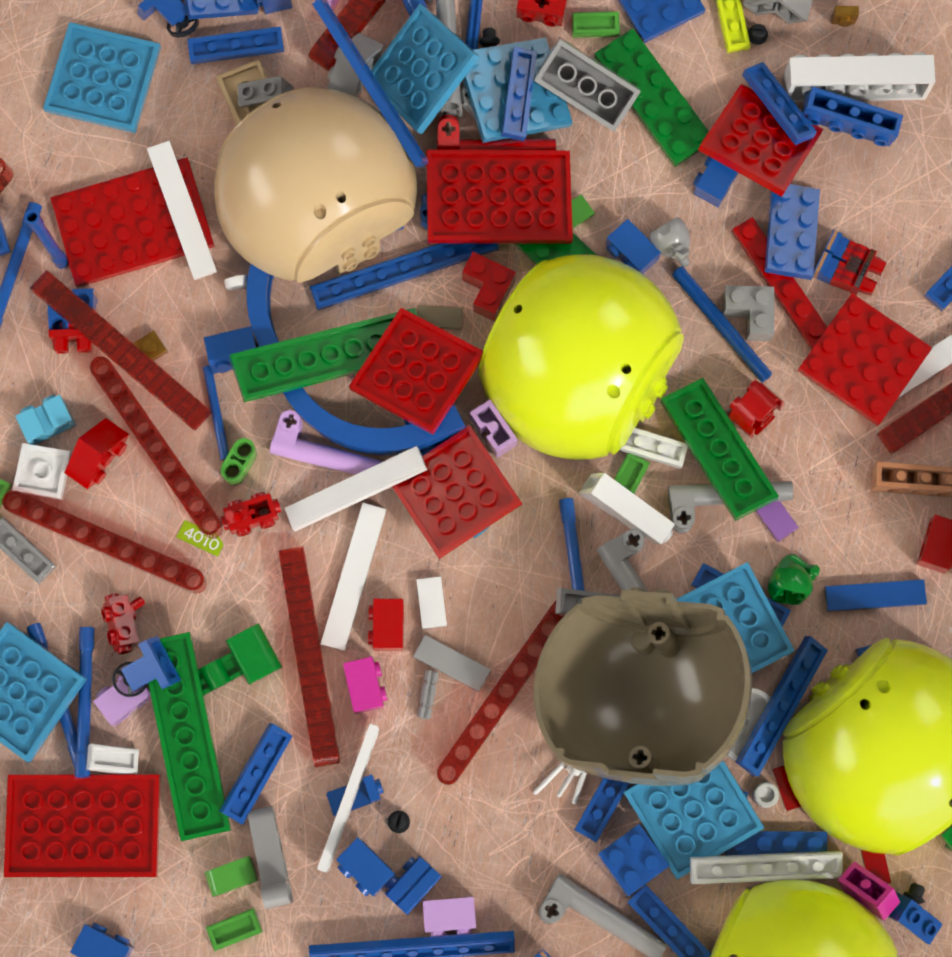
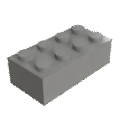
(586, 84)

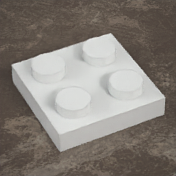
(41, 471)

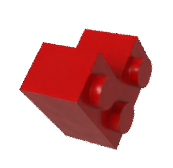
(493, 281)
(95, 452)

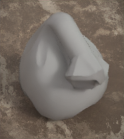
(673, 240)

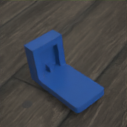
(368, 793)
(915, 919)

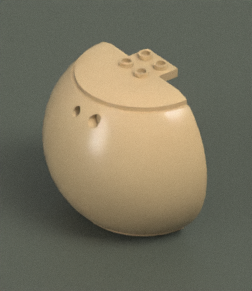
(312, 184)

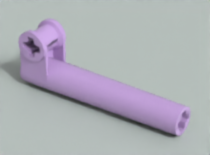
(288, 445)

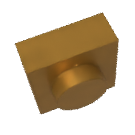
(845, 15)
(151, 346)

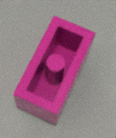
(364, 685)
(869, 890)

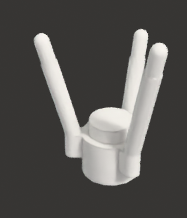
(572, 772)

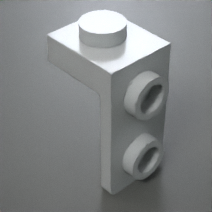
(261, 91)

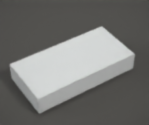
(431, 602)
(112, 759)

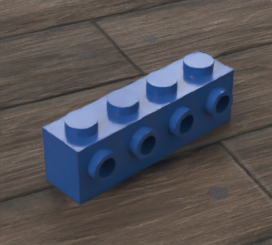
(851, 117)

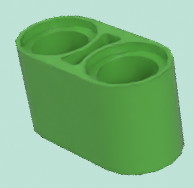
(243, 463)
(231, 876)

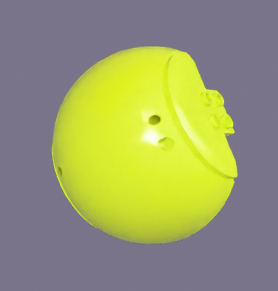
(565, 351)
(883, 767)
(801, 921)

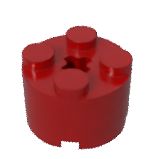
(755, 409)

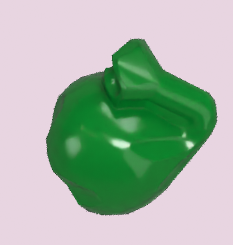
(792, 580)

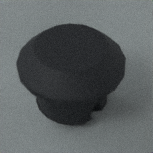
(758, 34)
(489, 38)
(398, 821)
(915, 893)

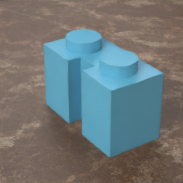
(46, 420)

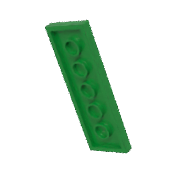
(660, 102)
(719, 449)

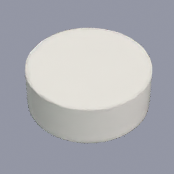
(236, 282)
(765, 795)

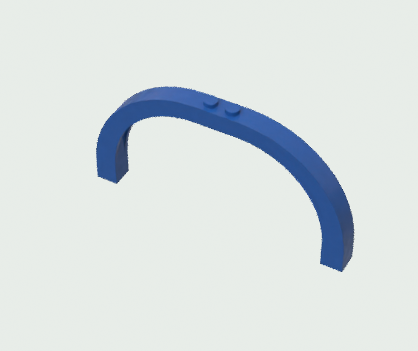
(354, 437)

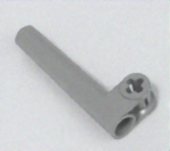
(446, 13)
(684, 498)
(616, 555)
(567, 893)

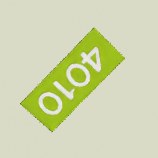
(191, 534)

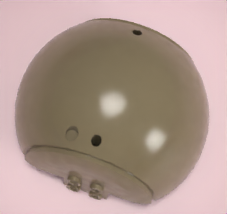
(643, 688)

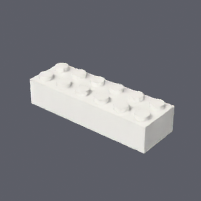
(862, 77)

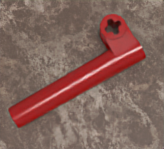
(451, 141)

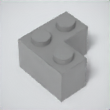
(789, 10)
(343, 76)
(756, 305)

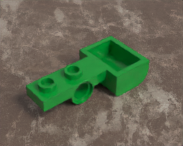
(249, 656)

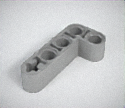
(270, 858)

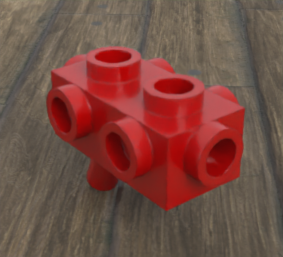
(243, 516)
(120, 621)

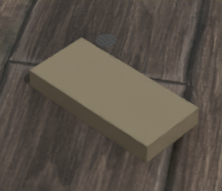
(442, 316)

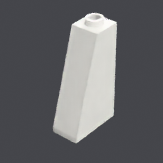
(626, 507)

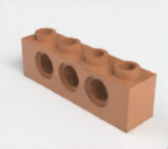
(911, 479)

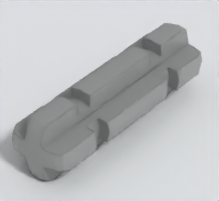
(427, 694)

